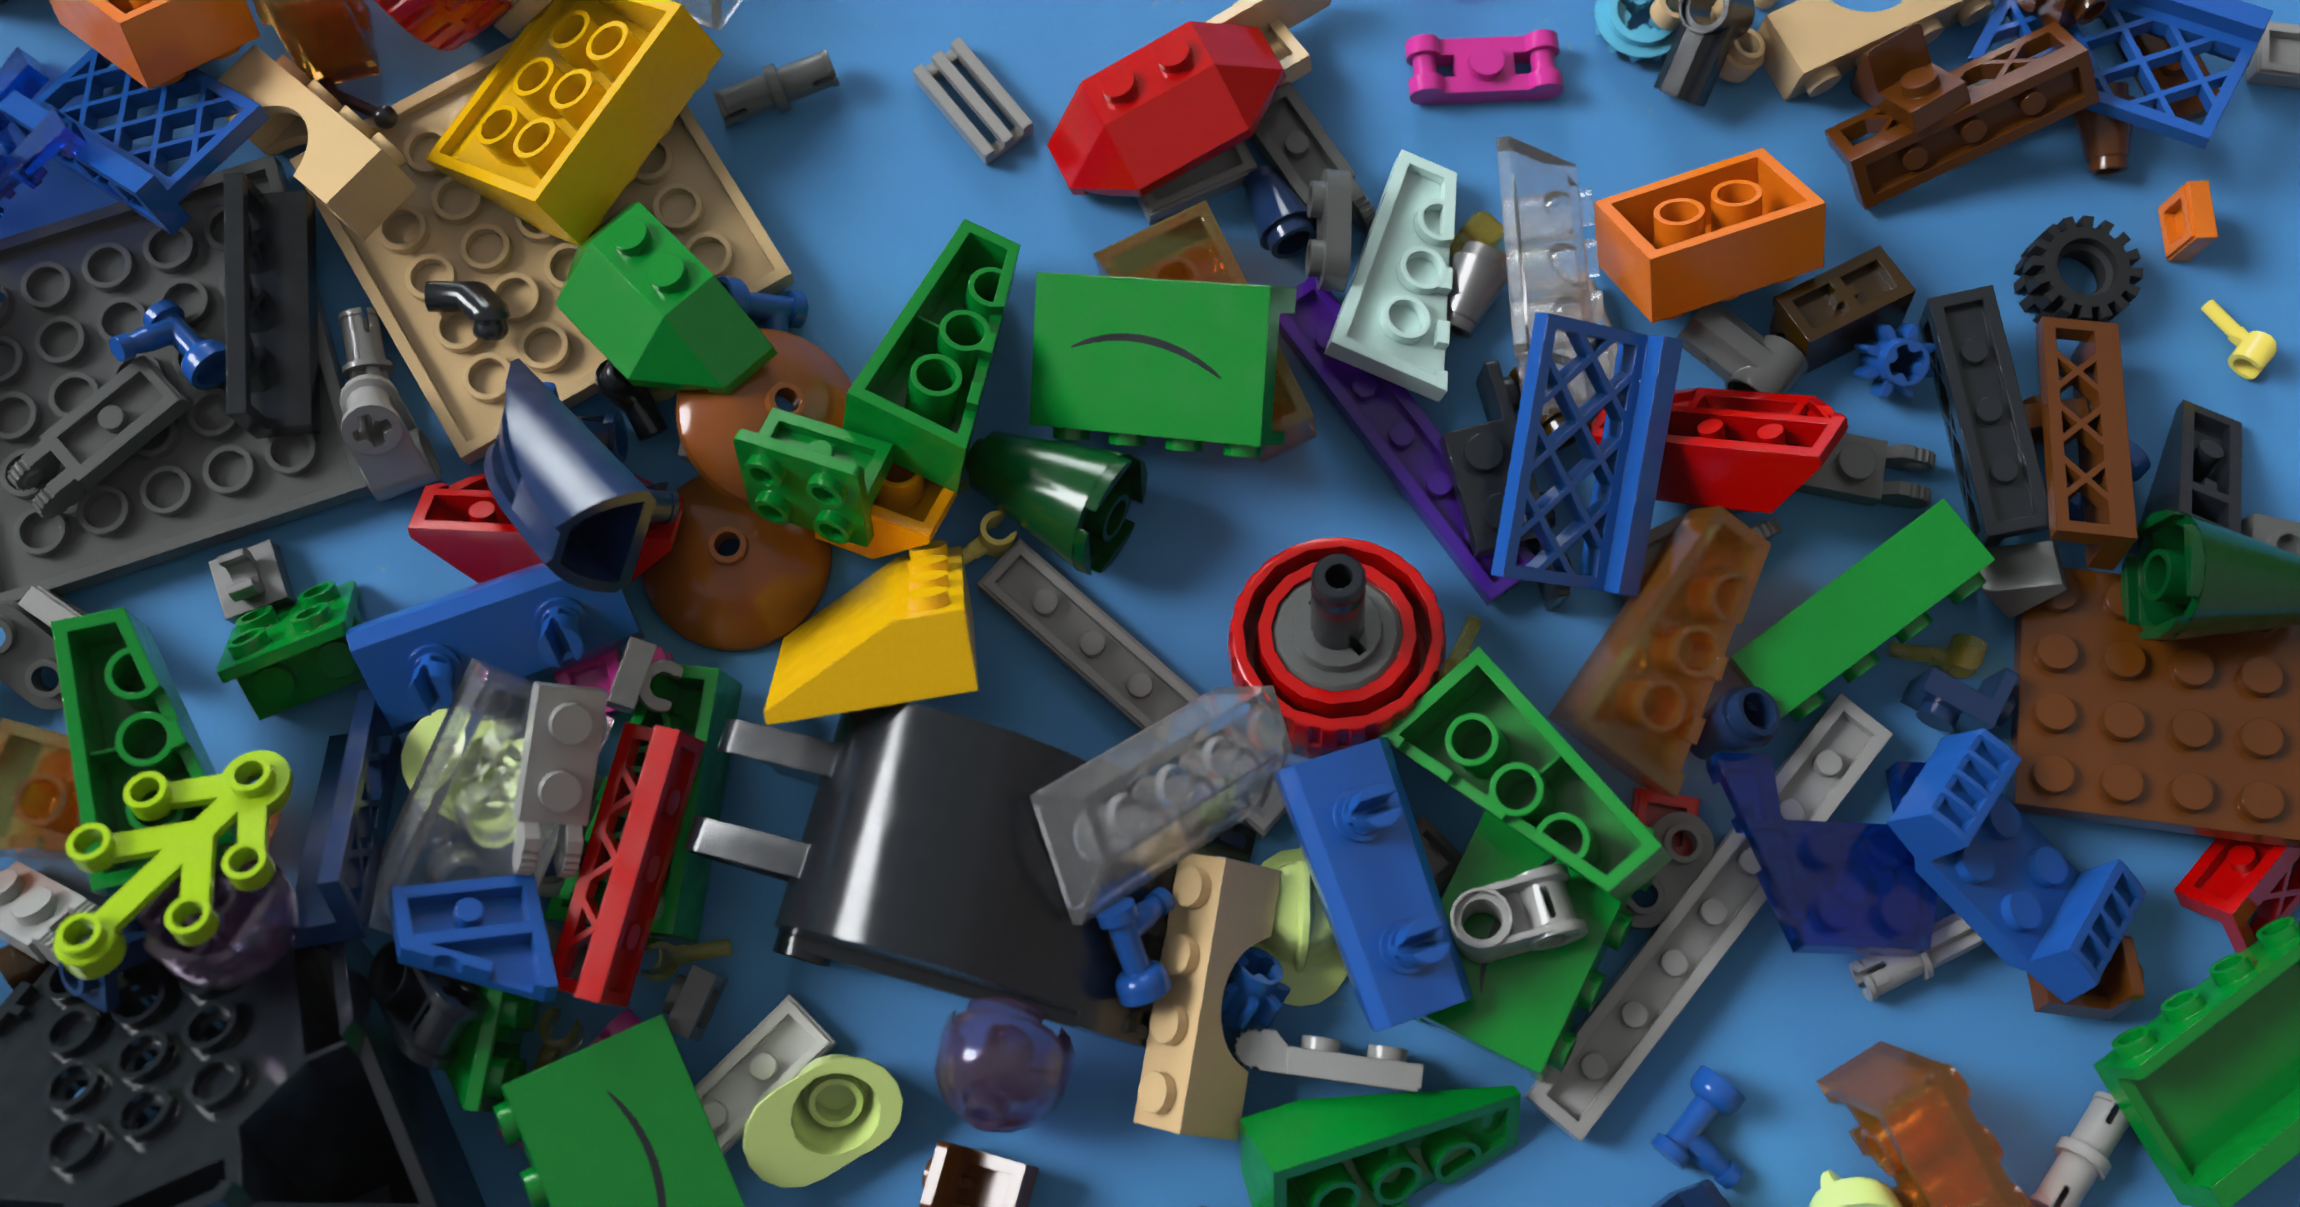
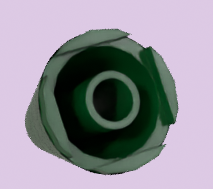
(1061, 493)
(2206, 580)

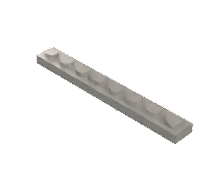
(1700, 927)

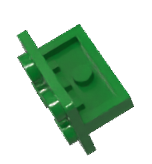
(813, 475)
(294, 651)

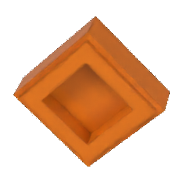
(2187, 221)

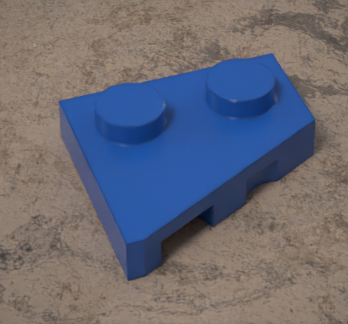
(477, 933)

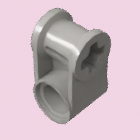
(385, 438)
(1522, 915)

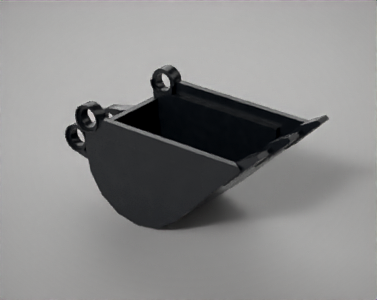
(936, 864)

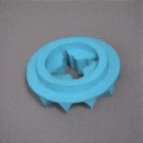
(1638, 43)

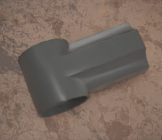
(1742, 354)

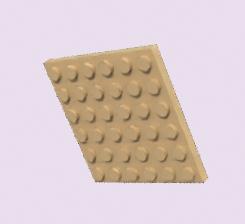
(462, 236)

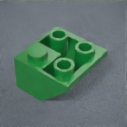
(492, 1049)

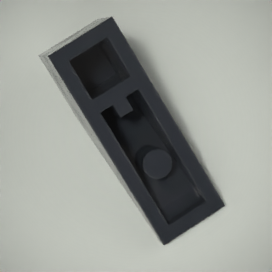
(2200, 468)

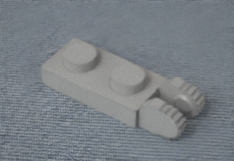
(557, 772)
(34, 909)
(1322, 1060)

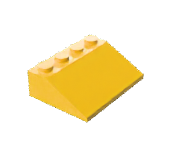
(576, 109)
(882, 642)

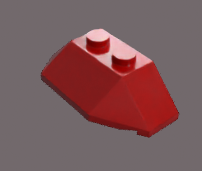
(1165, 109)
(1741, 447)
(479, 540)

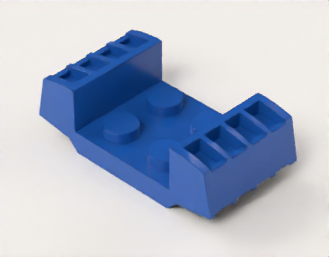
(2007, 873)

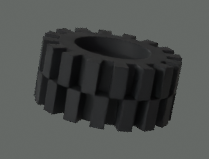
(2094, 249)

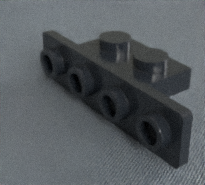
(1479, 470)

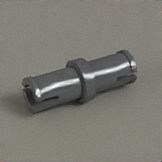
(776, 88)

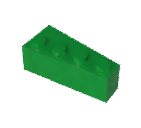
(936, 358)
(1863, 609)
(122, 723)
(1512, 763)

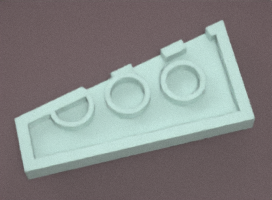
(1400, 288)

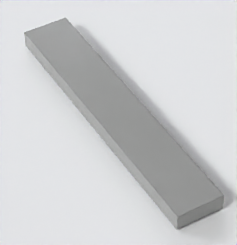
(1096, 649)

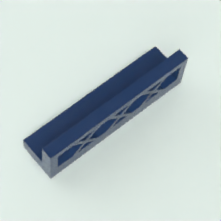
(347, 829)

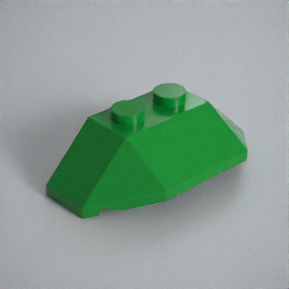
(659, 309)

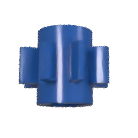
(1906, 369)
(1253, 991)

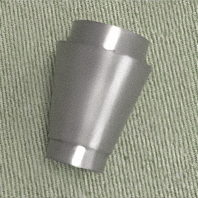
(1476, 282)

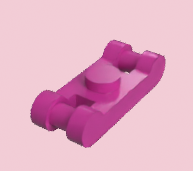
(1483, 68)

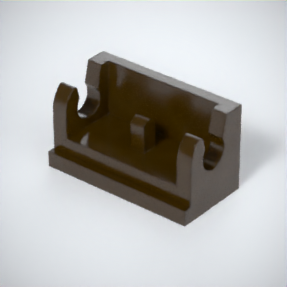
(1842, 306)

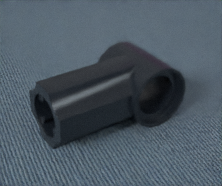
(1702, 47)

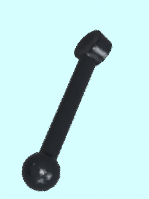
(383, 115)

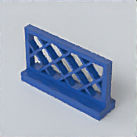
(2191, 28)
(139, 175)
(1623, 464)

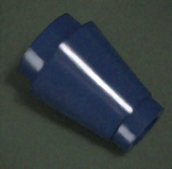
(1277, 213)
(1738, 722)

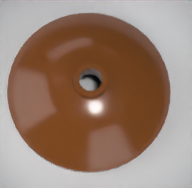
(711, 421)
(743, 597)

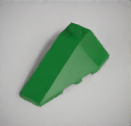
(1373, 1145)

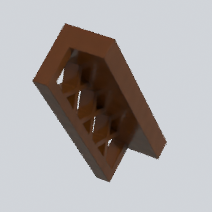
(2016, 103)
(2101, 437)

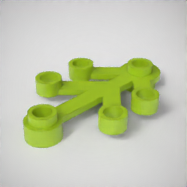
(177, 849)

